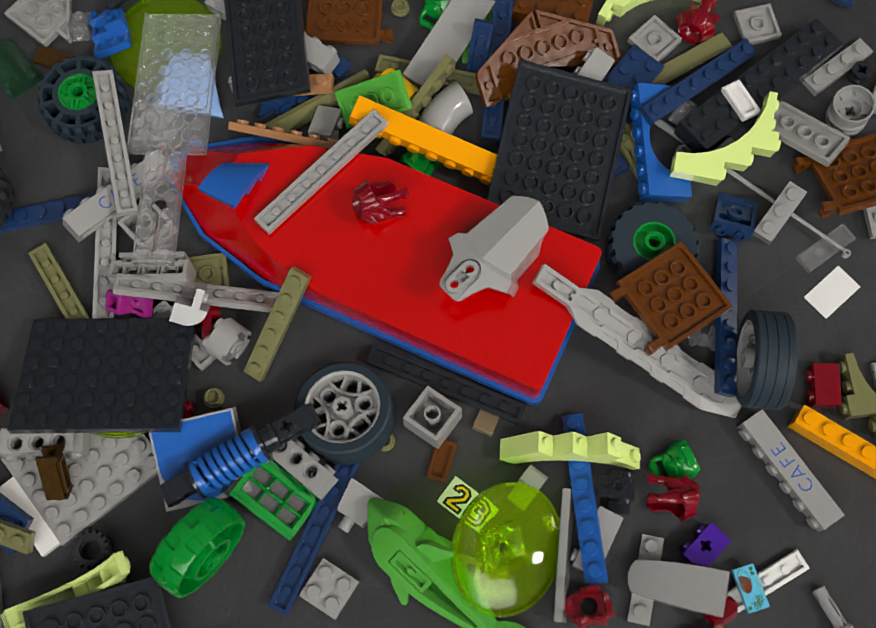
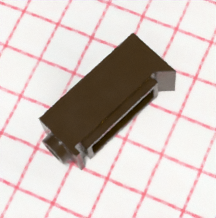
(54, 473)

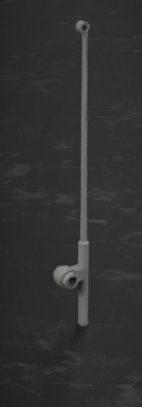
(683, 148)

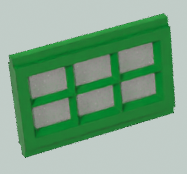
(275, 498)

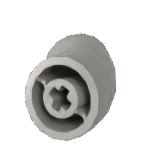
(447, 109)

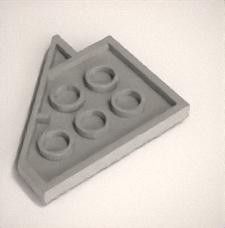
(42, 18)

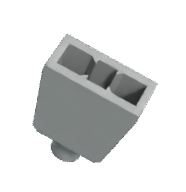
(354, 505)

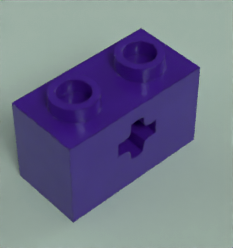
(715, 543)

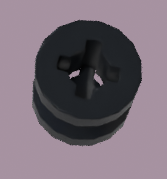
(859, 78)

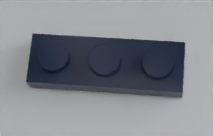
(479, 44)

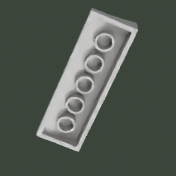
(448, 36)

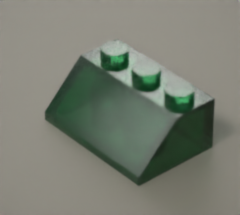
(16, 71)

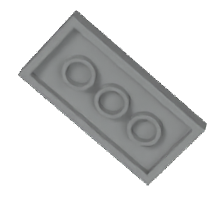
(808, 134)

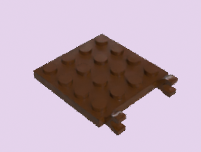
(347, 22)
(848, 179)
(672, 297)

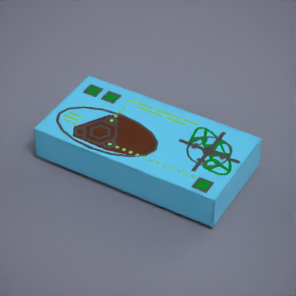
(750, 588)

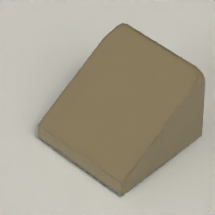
(485, 423)

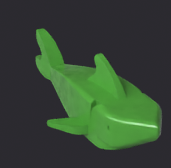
(420, 564)

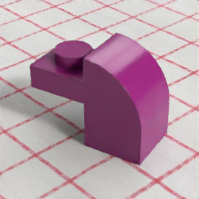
(128, 304)

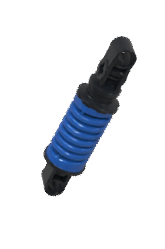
(237, 456)

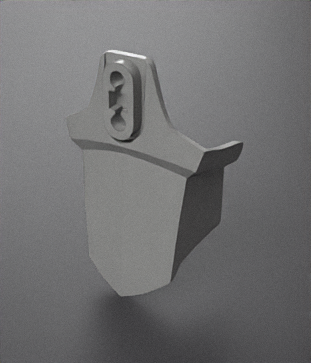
(496, 249)

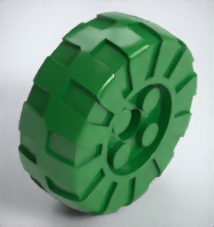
(196, 547)

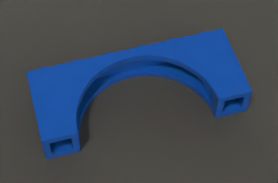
(653, 177)

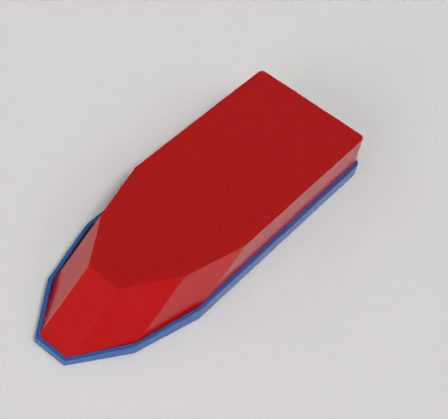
(390, 272)

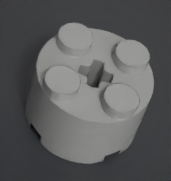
(227, 340)

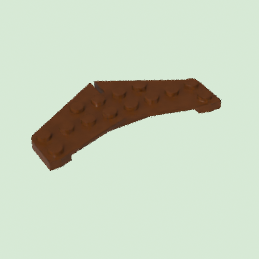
(554, 43)

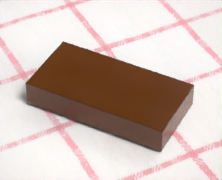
(442, 461)

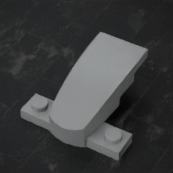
(672, 584)

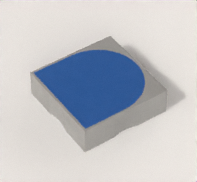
(196, 437)

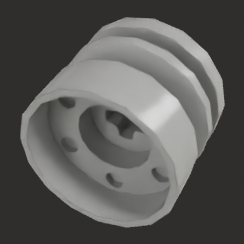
(856, 103)

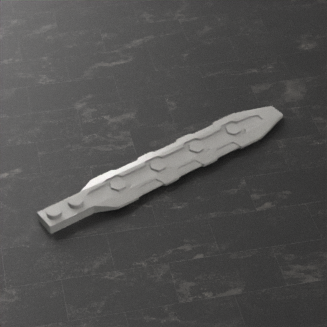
(630, 337)

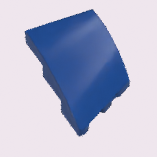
(109, 32)
(232, 181)

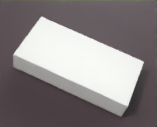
(740, 100)

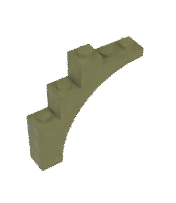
(860, 397)

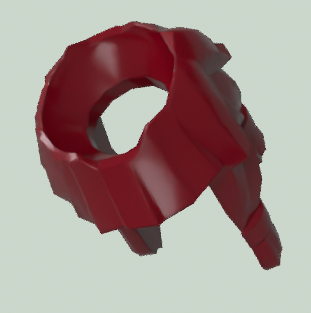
(696, 23)
(372, 201)
(679, 499)
(604, 606)

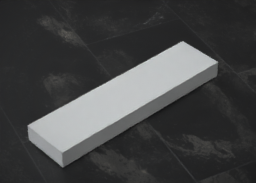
(44, 539)
(775, 575)

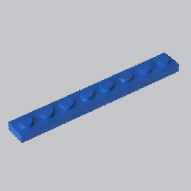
(586, 510)

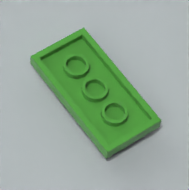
(385, 90)

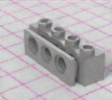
(182, 266)
(76, 444)
(303, 471)

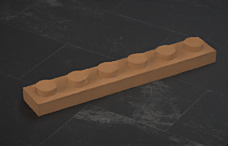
(278, 133)

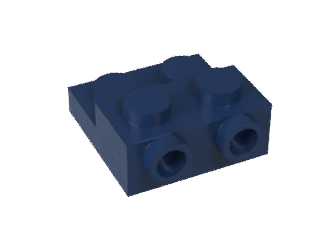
(734, 217)

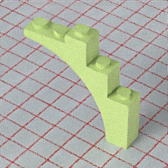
(712, 165)
(569, 446)
(106, 575)

